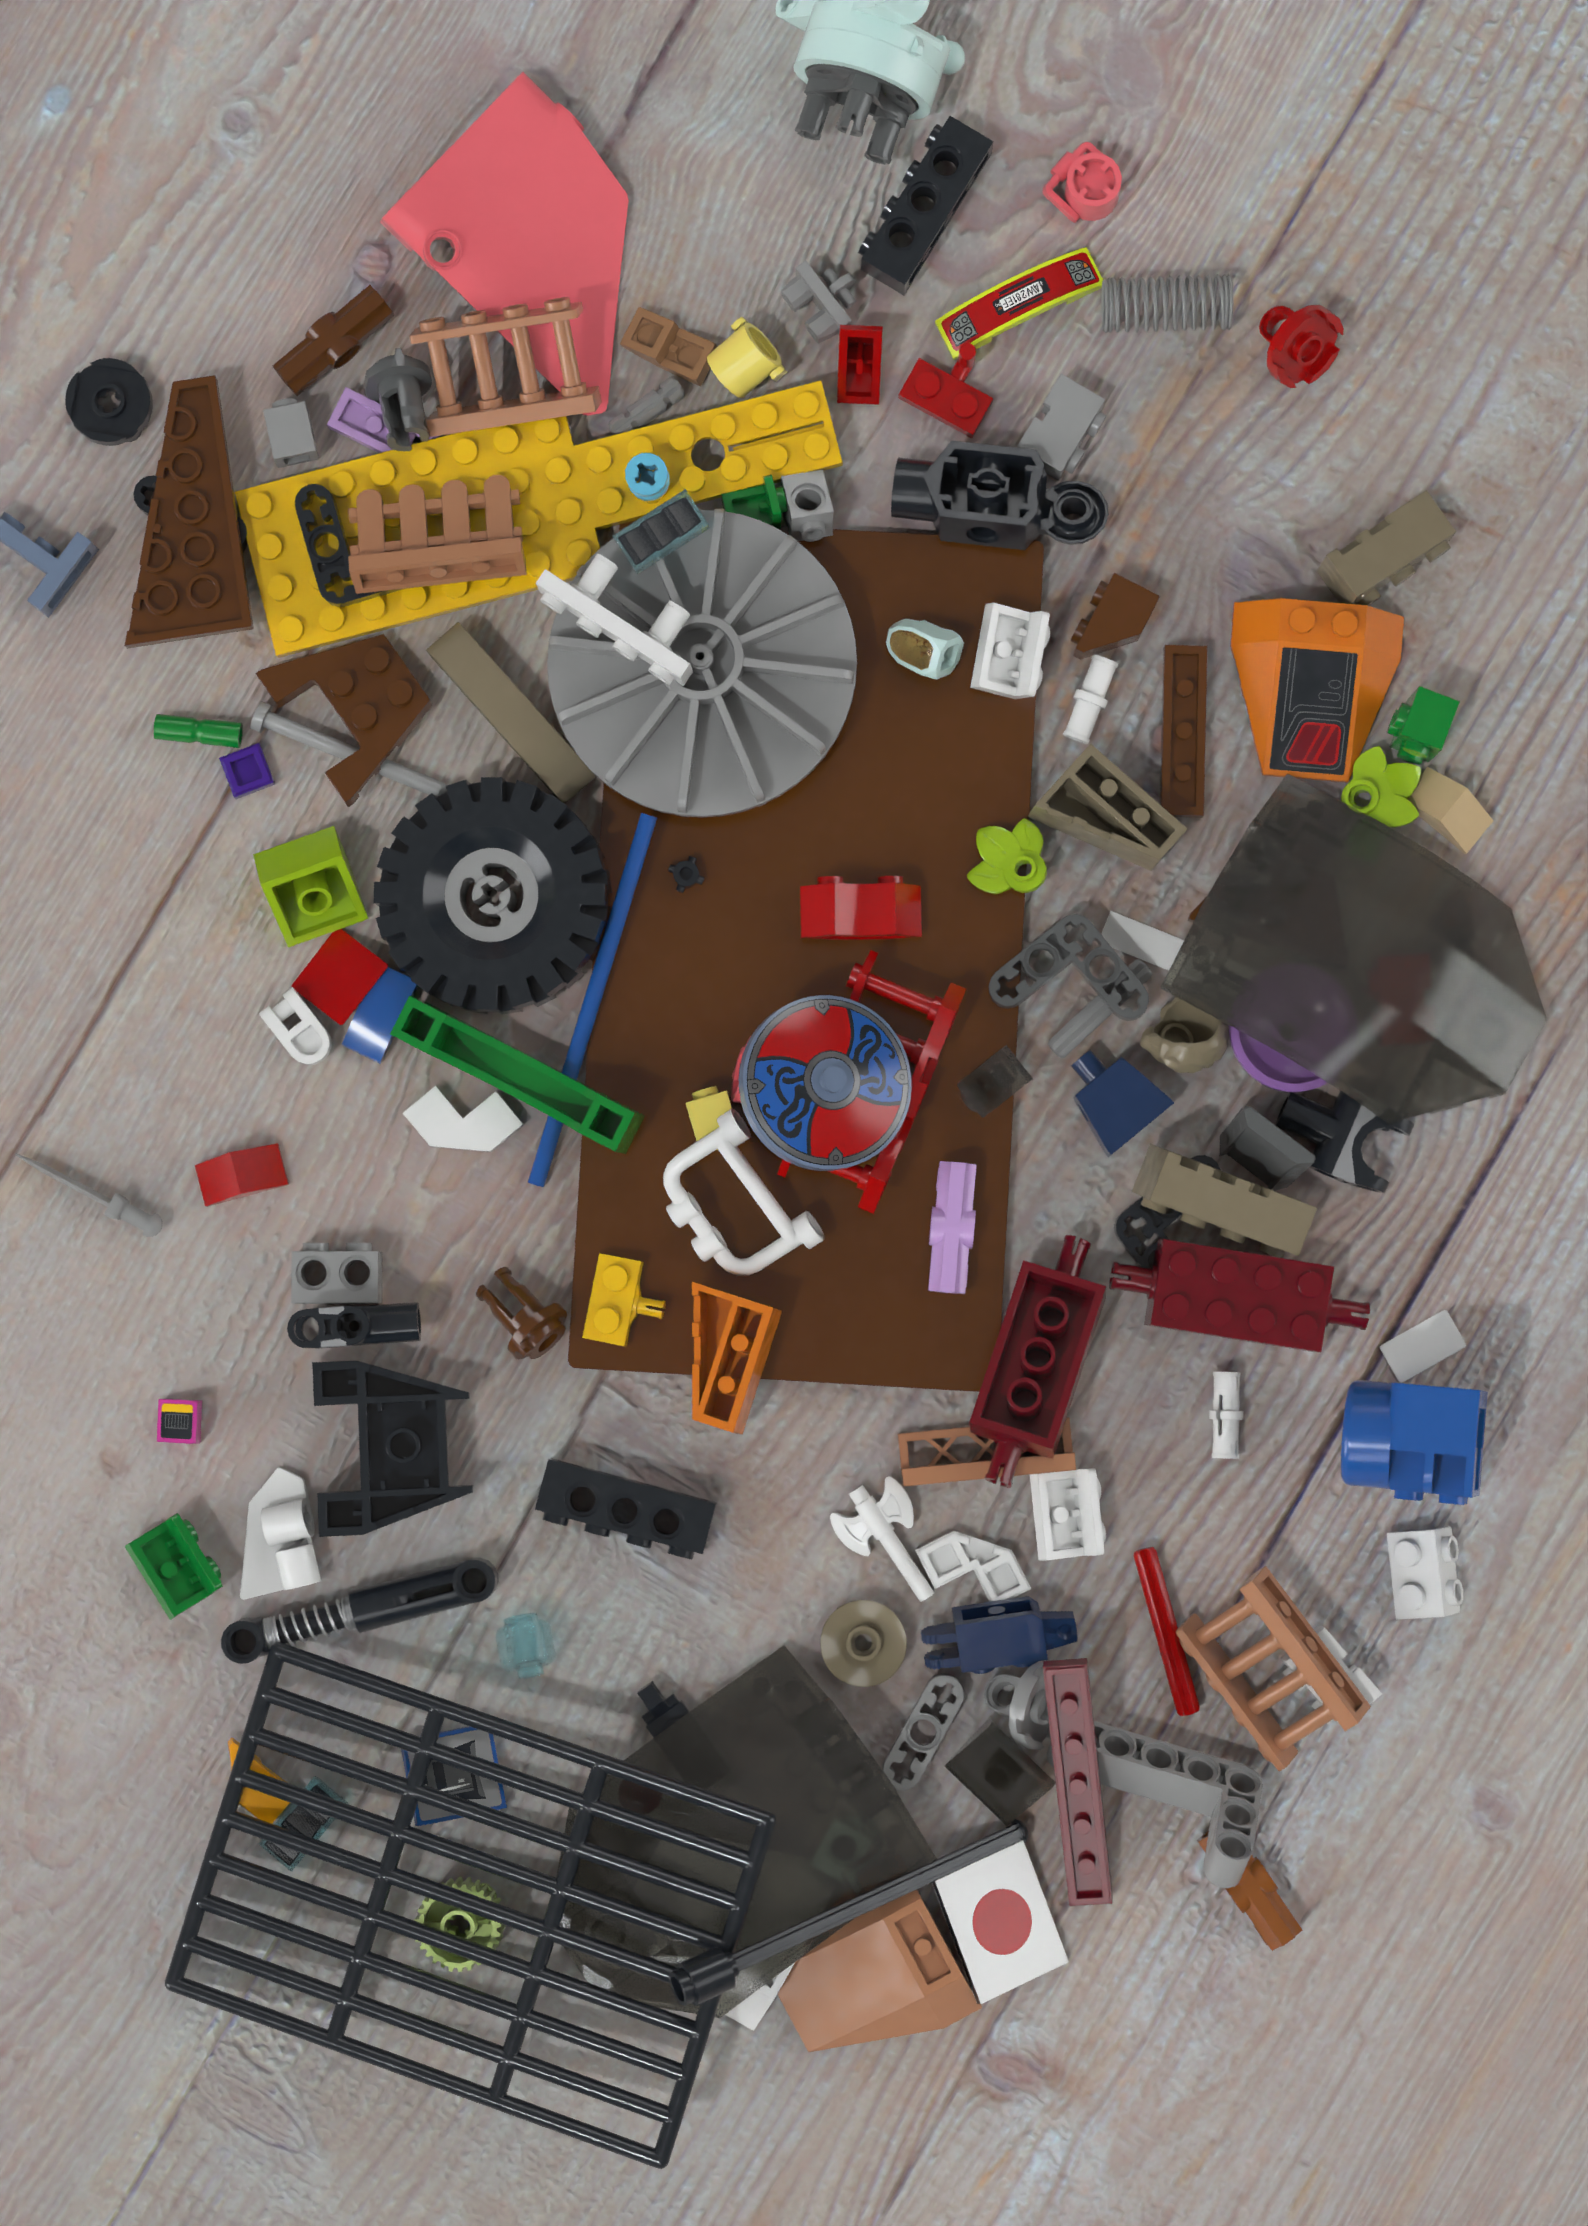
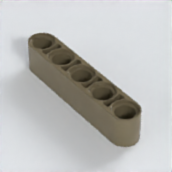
(510, 713)

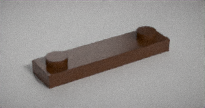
(1183, 730)

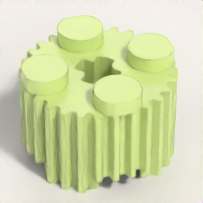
(480, 1929)

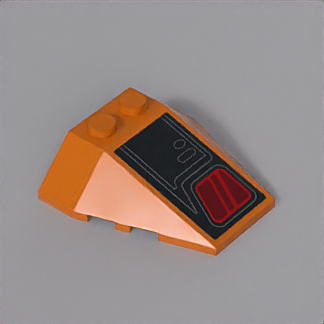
(1313, 681)

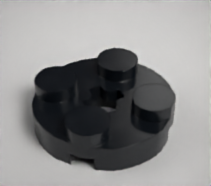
(95, 382)

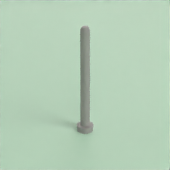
(265, 718)

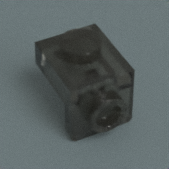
(993, 1082)

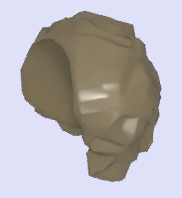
(1186, 1038)

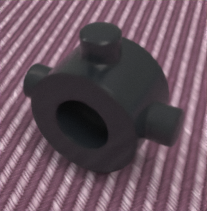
(686, 874)

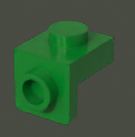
(758, 502)

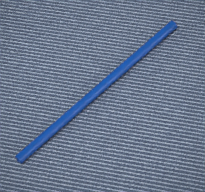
(596, 987)

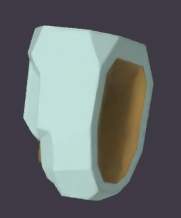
(924, 647)

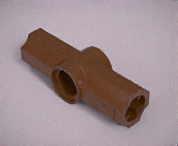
(333, 340)

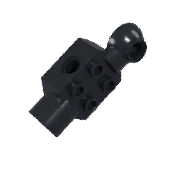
(995, 497)

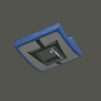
(458, 1781)

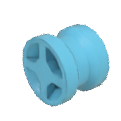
(651, 484)

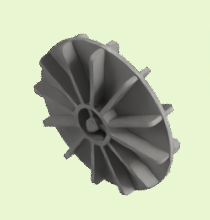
(766, 679)

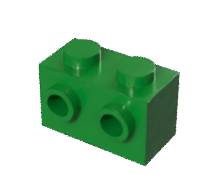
(1422, 725)

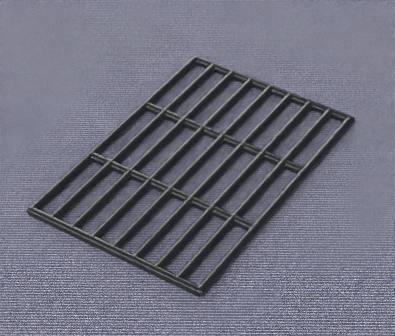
(387, 1874)

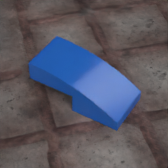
(378, 1014)

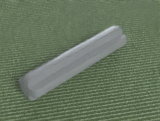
(1093, 1014)

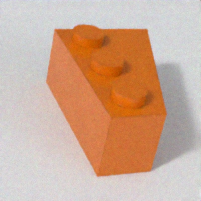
(729, 1355)

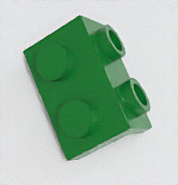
(175, 1565)

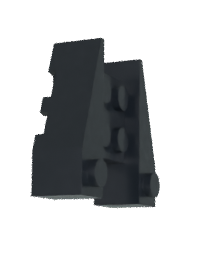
(399, 1446)

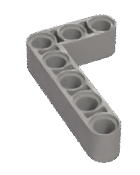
(1192, 1782)

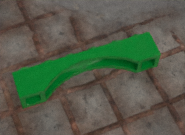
(517, 1074)

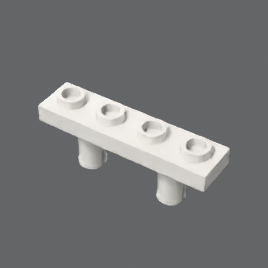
(629, 641)

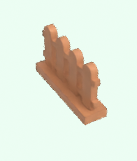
(436, 559)

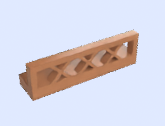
(975, 1468)

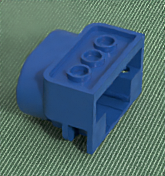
(1414, 1440)

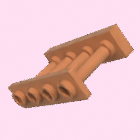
(491, 408)
(1287, 1632)

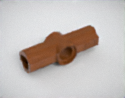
(1262, 1904)

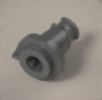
(398, 386)

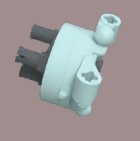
(870, 63)

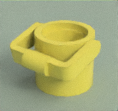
(745, 359)

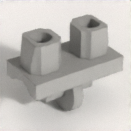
(809, 287)

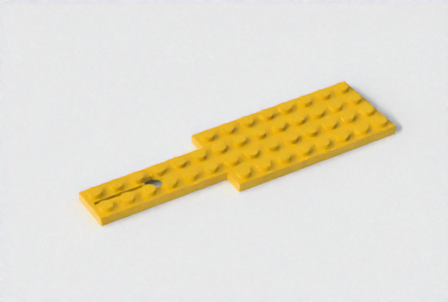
(563, 502)

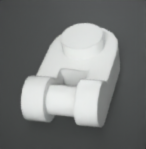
(306, 1041)

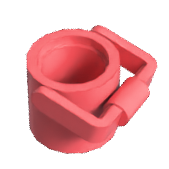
(1090, 186)

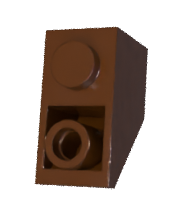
(1118, 617)

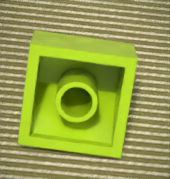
(310, 886)

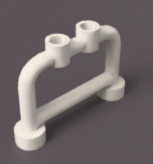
(709, 1241)

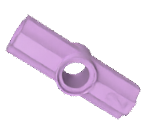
(952, 1227)

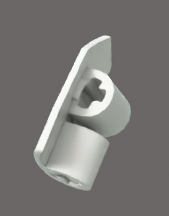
(279, 1538)

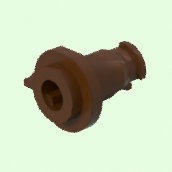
(534, 1327)

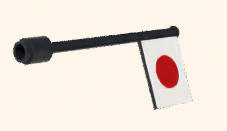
(987, 1901)

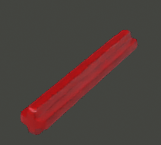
(1165, 1631)

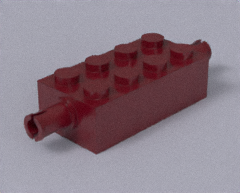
(1239, 1295)
(1037, 1360)

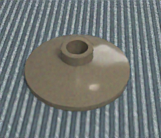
(867, 1666)

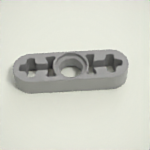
(948, 1708)

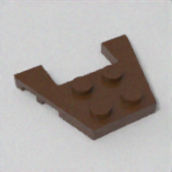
(369, 693)

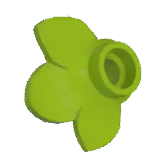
(1388, 788)
(1004, 854)

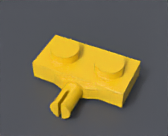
(617, 1300)

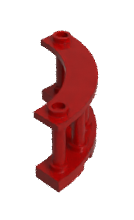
(922, 1053)

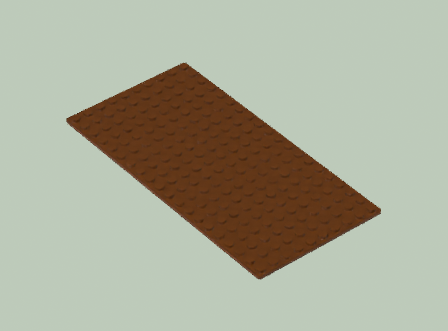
(706, 966)

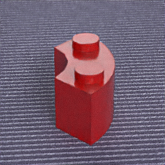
(860, 910)

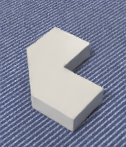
(478, 1131)
(960, 1553)

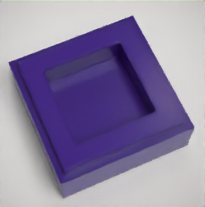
(247, 771)

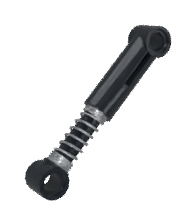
(364, 1609)

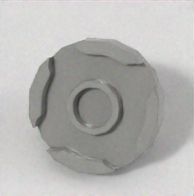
(1028, 1706)

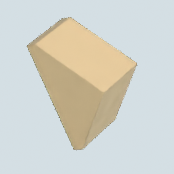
(1450, 809)

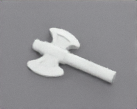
(876, 1520)

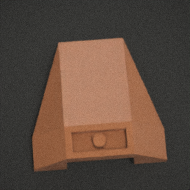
(877, 1980)

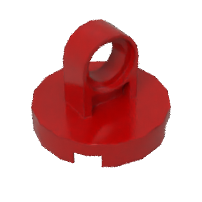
(1302, 344)

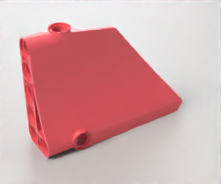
(527, 224)

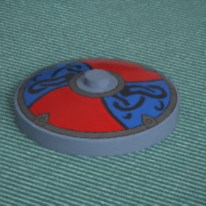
(825, 1083)

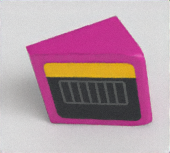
(179, 1421)

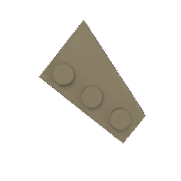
(1387, 552)
(1108, 811)

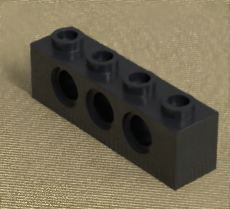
(900, 265)
(563, 1478)

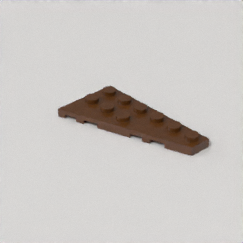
(192, 546)

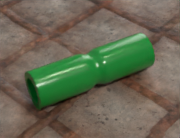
(193, 730)

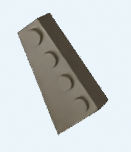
(1223, 1200)

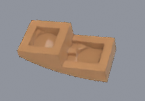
(668, 346)

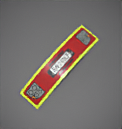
(1019, 300)

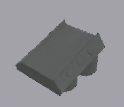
(1264, 1149)

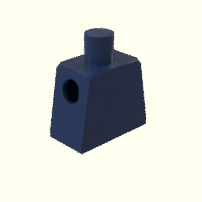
(1116, 1100)

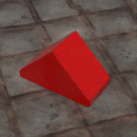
(859, 364)
(241, 1174)

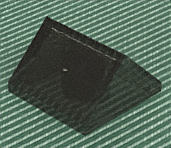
(1000, 1772)

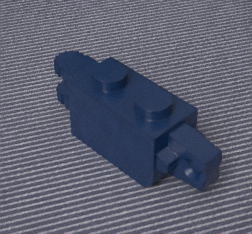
(998, 1635)

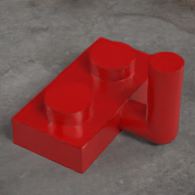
(947, 395)

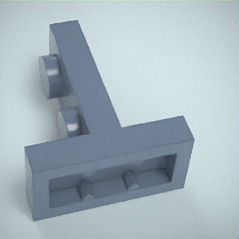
(59, 572)

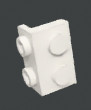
(1010, 651)
(1067, 1514)
(1424, 1573)

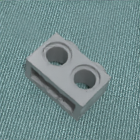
(336, 1286)

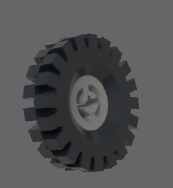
(457, 843)

